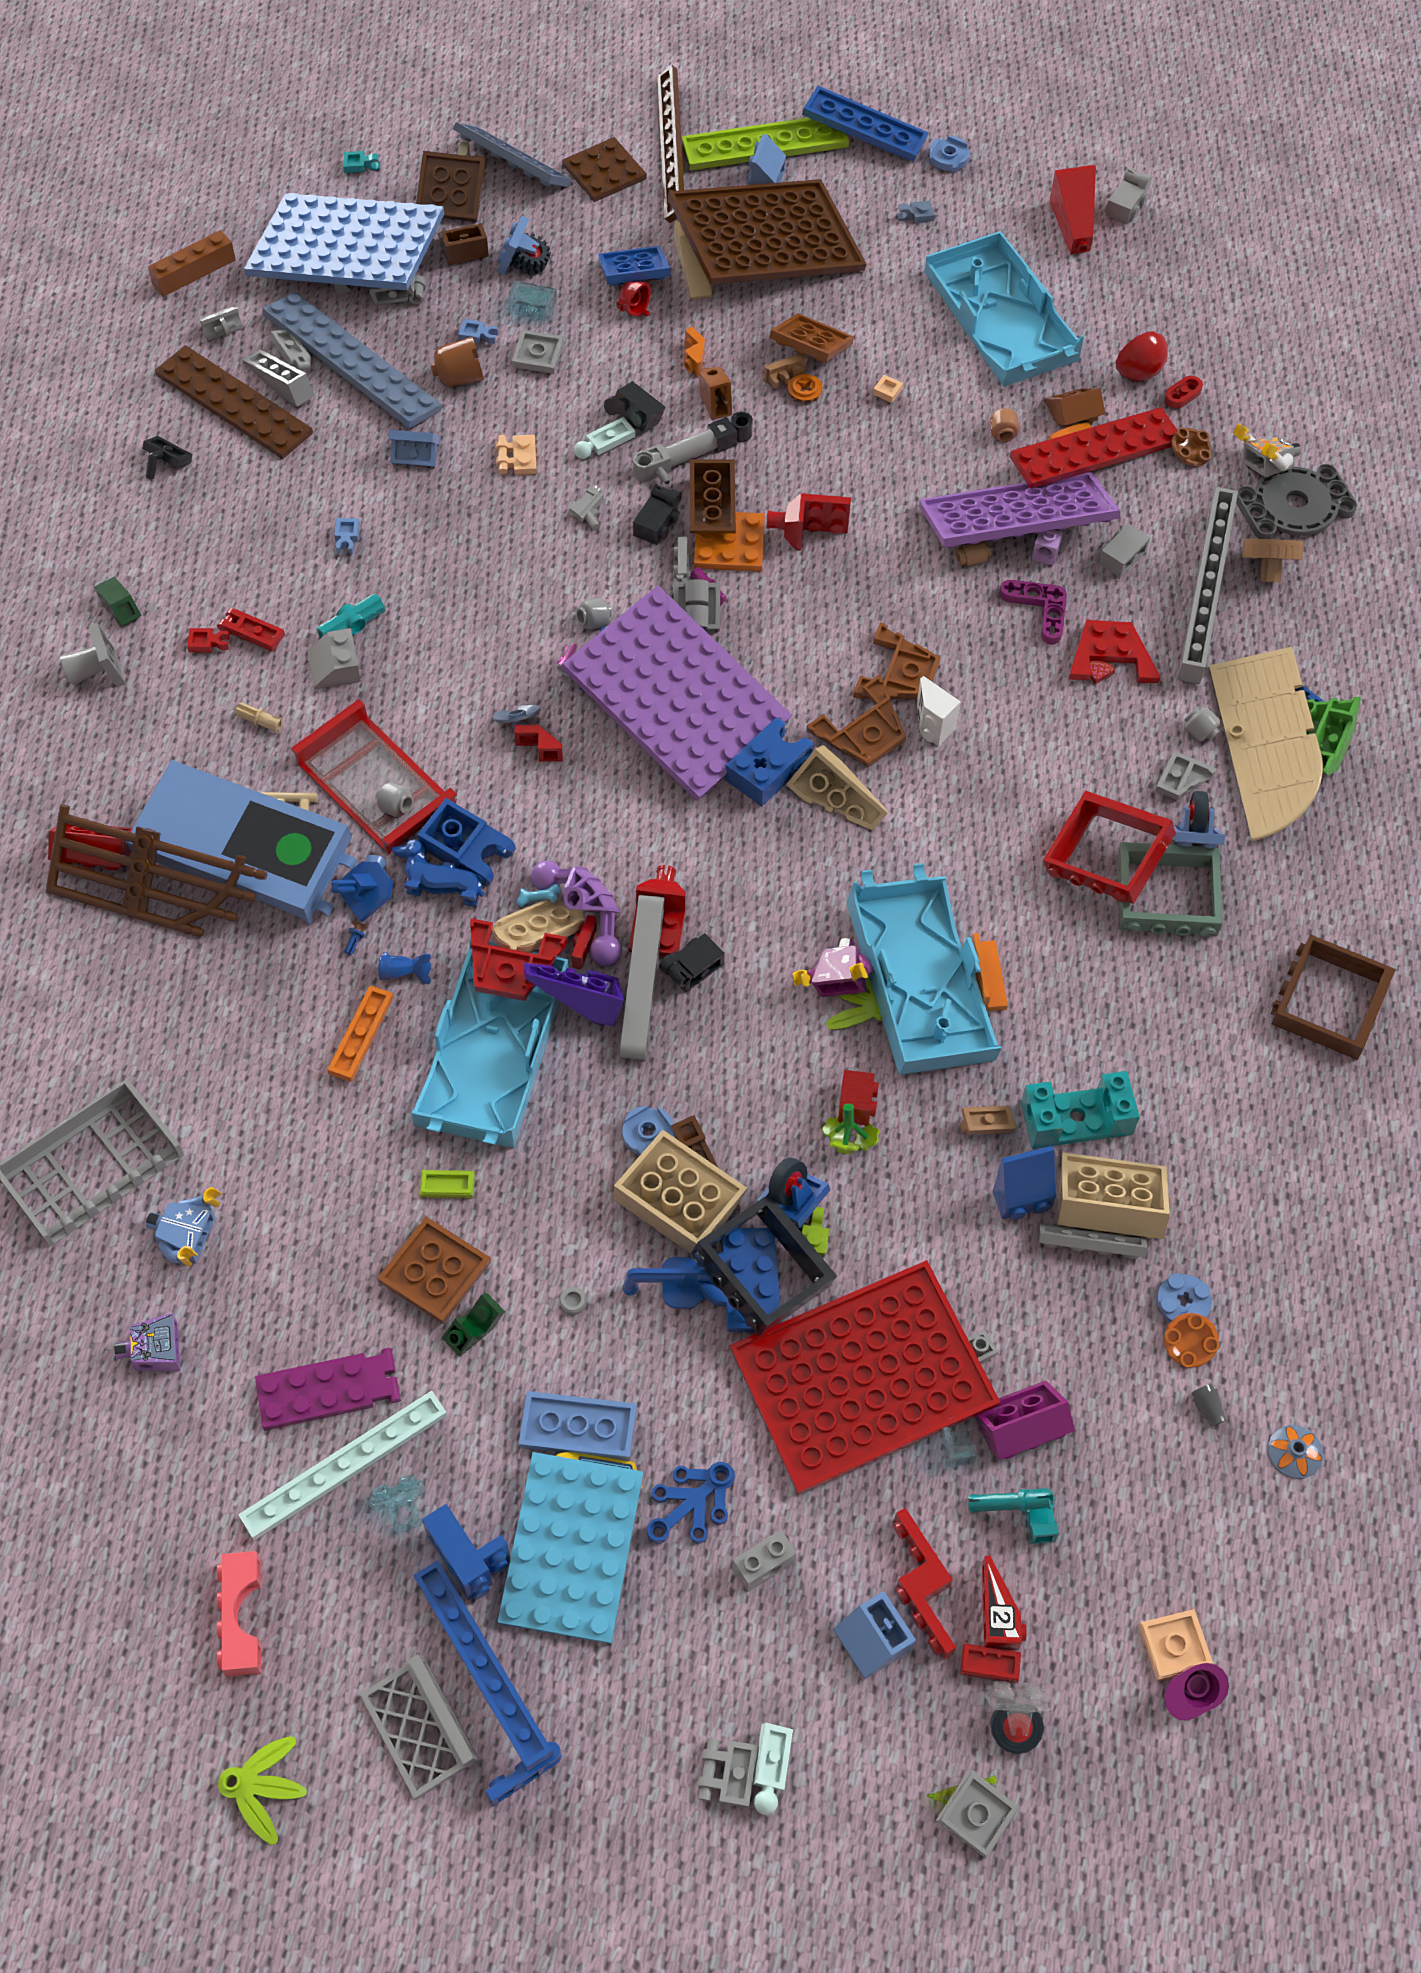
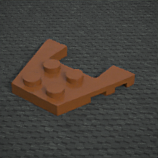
(906, 667)
(870, 734)

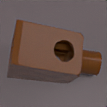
(712, 384)

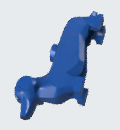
(437, 878)

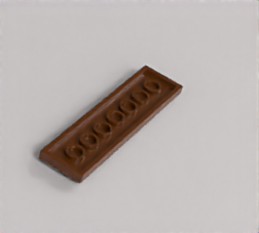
(234, 401)

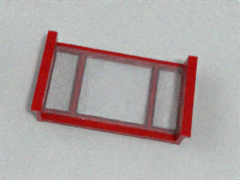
(354, 760)

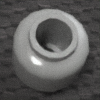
(593, 613)
(1202, 724)
(394, 799)

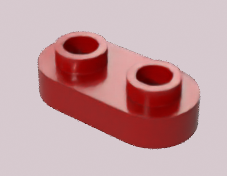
(1180, 392)

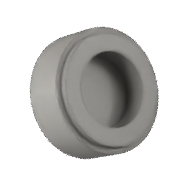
(573, 1301)

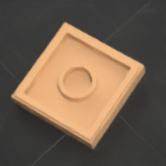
(1174, 1643)

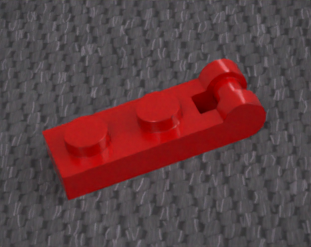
(251, 629)

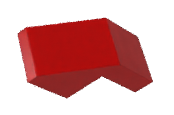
(534, 735)

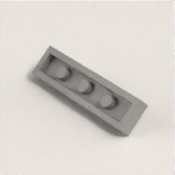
(1101, 1242)

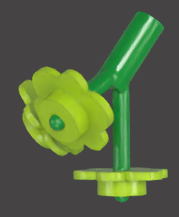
(839, 1133)

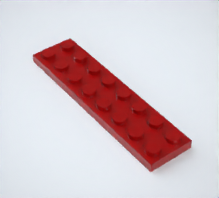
(1094, 447)

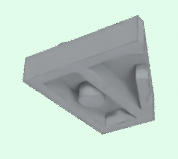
(1183, 776)

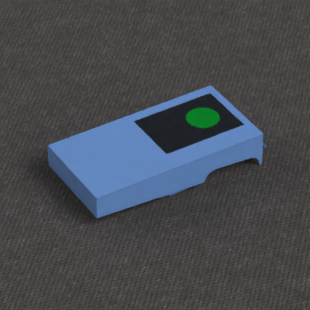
(230, 820)

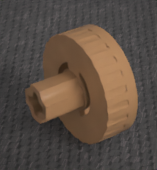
(1272, 554)

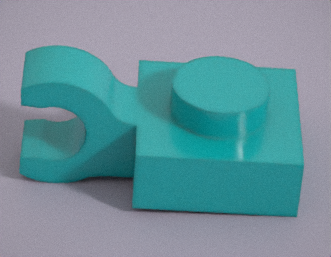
(357, 161)

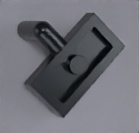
(165, 450)

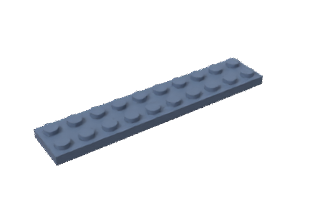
(352, 360)

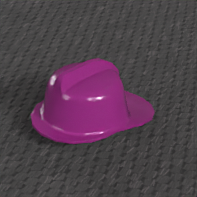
(1196, 1691)

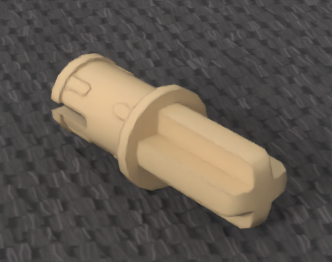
(259, 717)

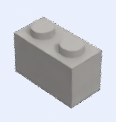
(1123, 550)

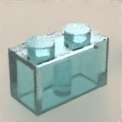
(532, 301)

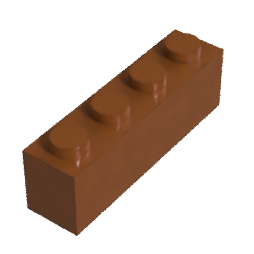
(191, 263)

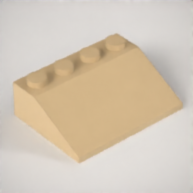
(678, 1191)
(1113, 1196)

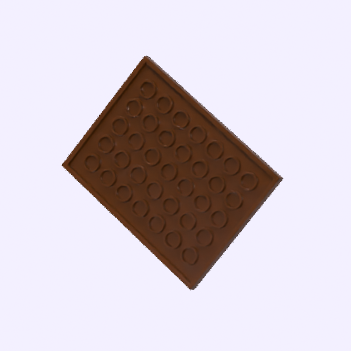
(766, 231)

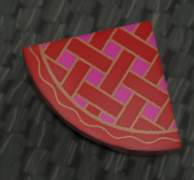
(1100, 671)

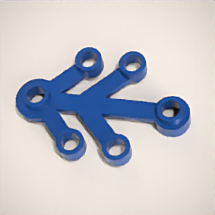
(694, 1499)

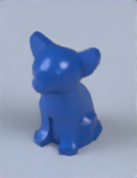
(398, 966)

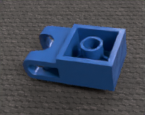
(767, 763)
(464, 840)

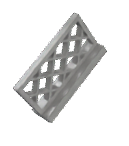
(444, 1719)

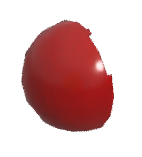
(1143, 357)

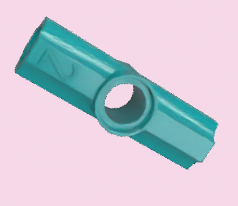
(354, 616)

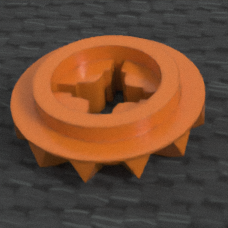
(803, 381)

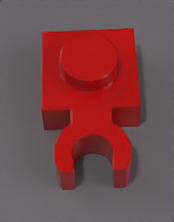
(204, 639)

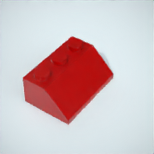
(90, 838)

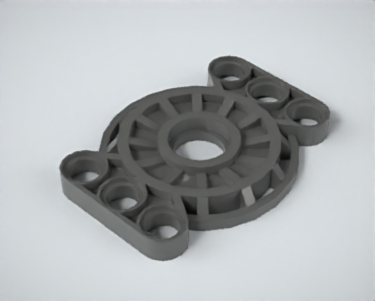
(1305, 520)

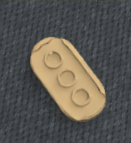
(526, 927)

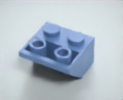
(767, 163)
(875, 1635)

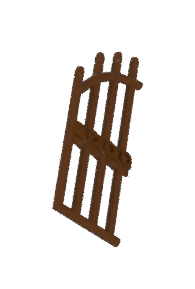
(140, 875)

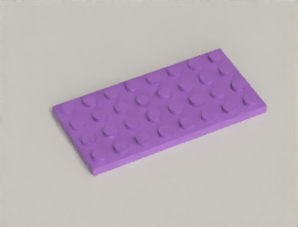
(1018, 510)

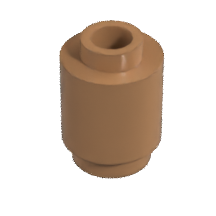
(973, 554)

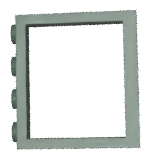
(1172, 923)

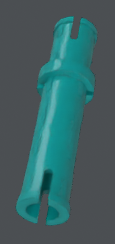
(1020, 1500)

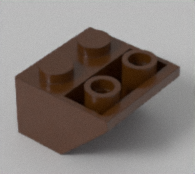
(464, 244)

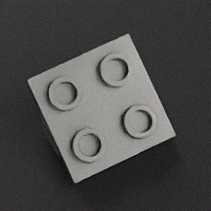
(700, 602)

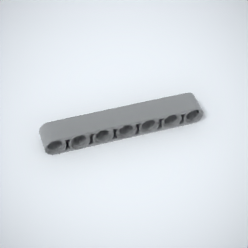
(642, 977)

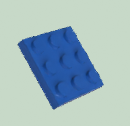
(634, 265)

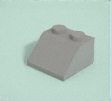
(334, 660)

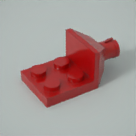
(811, 513)
(674, 908)

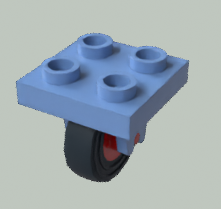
(1198, 824)

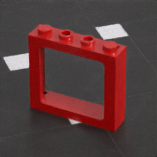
(1094, 805)

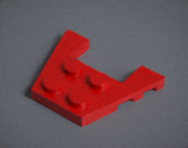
(1112, 643)
(500, 969)

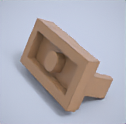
(785, 369)
(987, 1120)

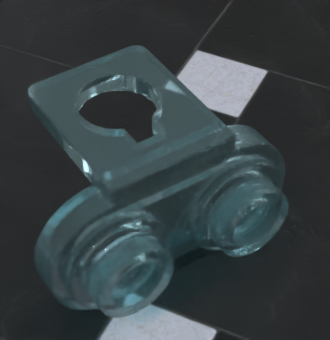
(397, 1497)

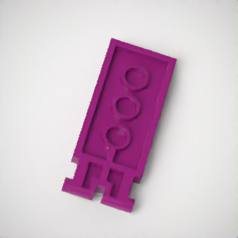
(325, 1389)

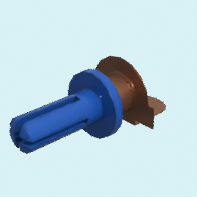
(357, 932)

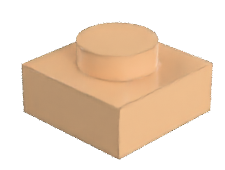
(888, 388)

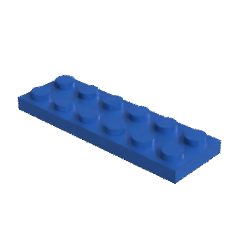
(865, 123)

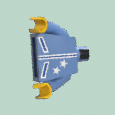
(184, 1227)

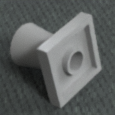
(93, 660)

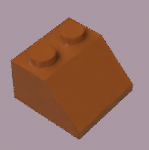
(1076, 406)

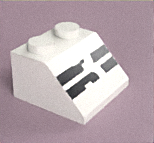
(936, 712)

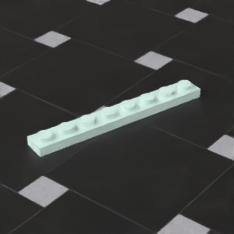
(342, 1465)

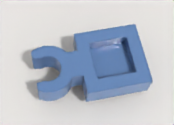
(478, 331)
(346, 533)

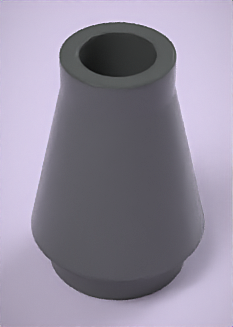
(1209, 1403)

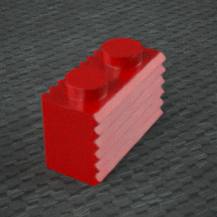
(858, 1090)

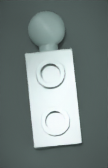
(605, 438)
(771, 1765)

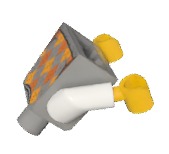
(1267, 455)

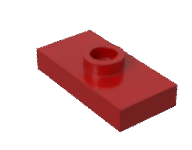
(583, 941)
(990, 1663)

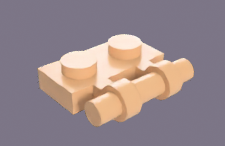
(524, 454)

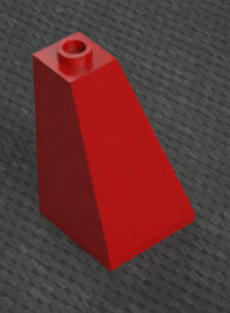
(1074, 205)

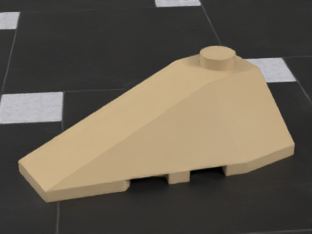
(694, 275)
(831, 784)

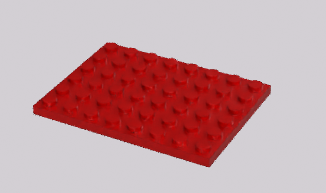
(863, 1376)

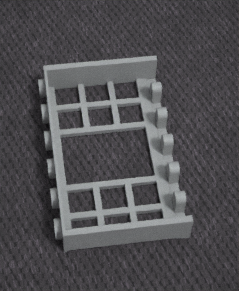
(72, 1126)

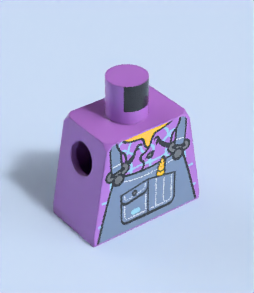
(152, 1345)

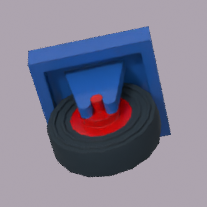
(795, 1190)

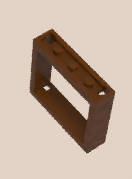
(1349, 961)

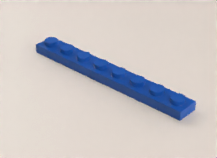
(483, 1665)

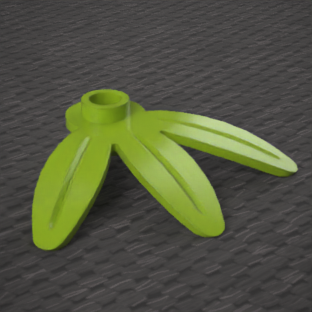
(859, 1014)
(251, 1784)

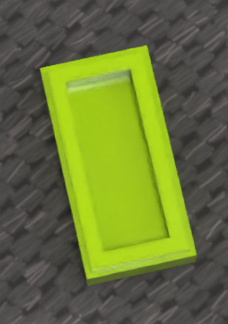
(447, 1184)

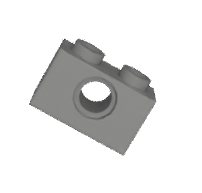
(764, 1561)

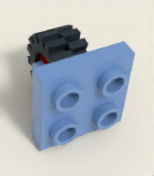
(525, 251)

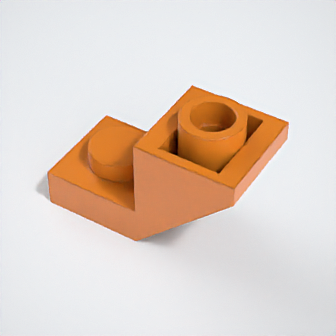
(694, 351)

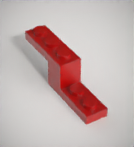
(923, 1584)

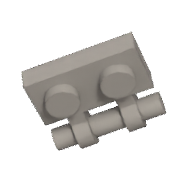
(737, 1775)

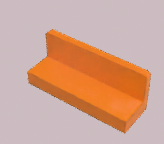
(990, 978)

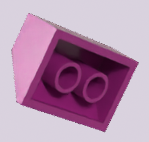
(1026, 1420)

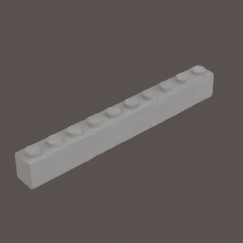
(1207, 586)

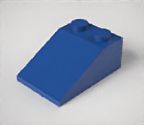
(1026, 1183)

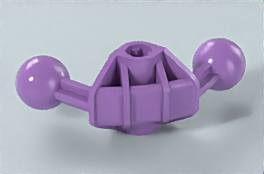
(586, 894)

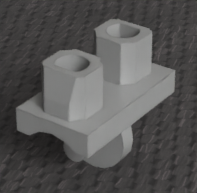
(221, 323)

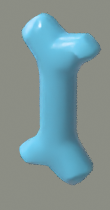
(550, 894)

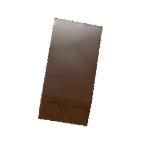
(712, 496)

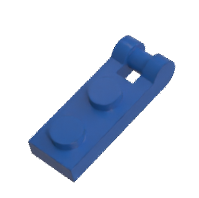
(504, 1786)

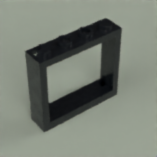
(791, 1240)

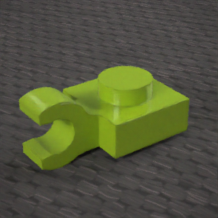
(815, 1233)

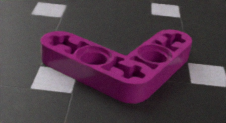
(1049, 604)

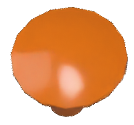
(1191, 1340)

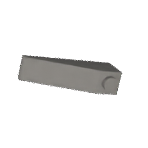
(281, 377)

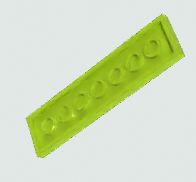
(738, 144)

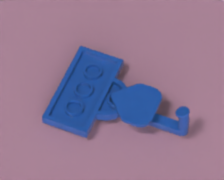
(746, 1252)

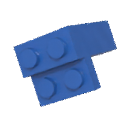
(467, 1565)

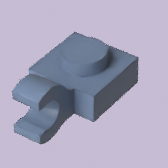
(918, 211)

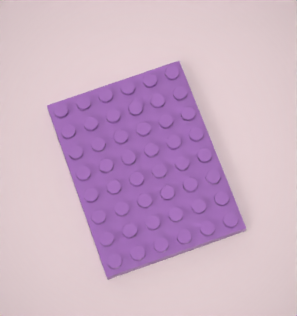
(674, 690)

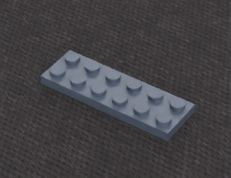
(514, 156)

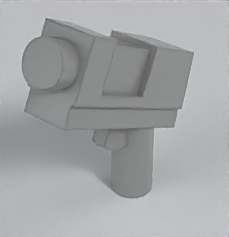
(586, 507)

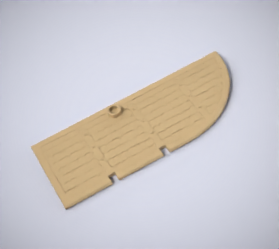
(1267, 738)

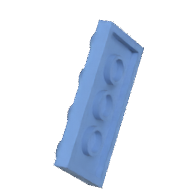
(578, 1425)

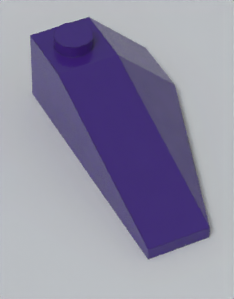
(591, 995)

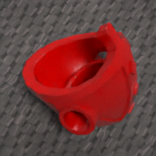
(634, 298)

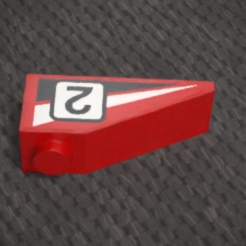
(1000, 1614)

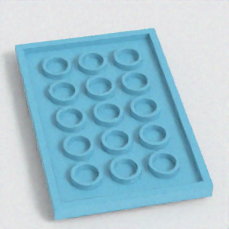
(571, 1548)

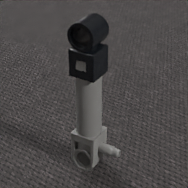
(719, 436)

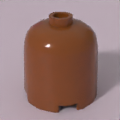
(457, 363)

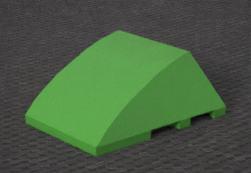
(1334, 727)

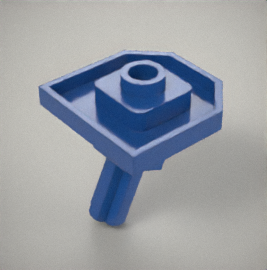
(364, 888)

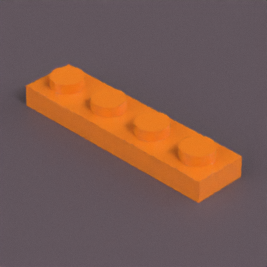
(360, 1033)

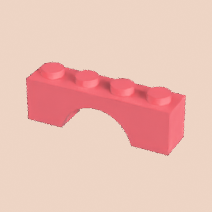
(239, 1577)

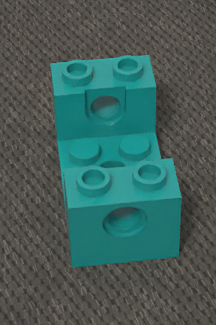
(1106, 1110)

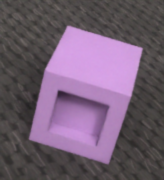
(1047, 546)

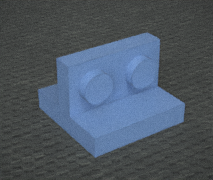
(413, 447)

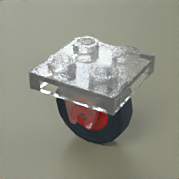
(1016, 1717)

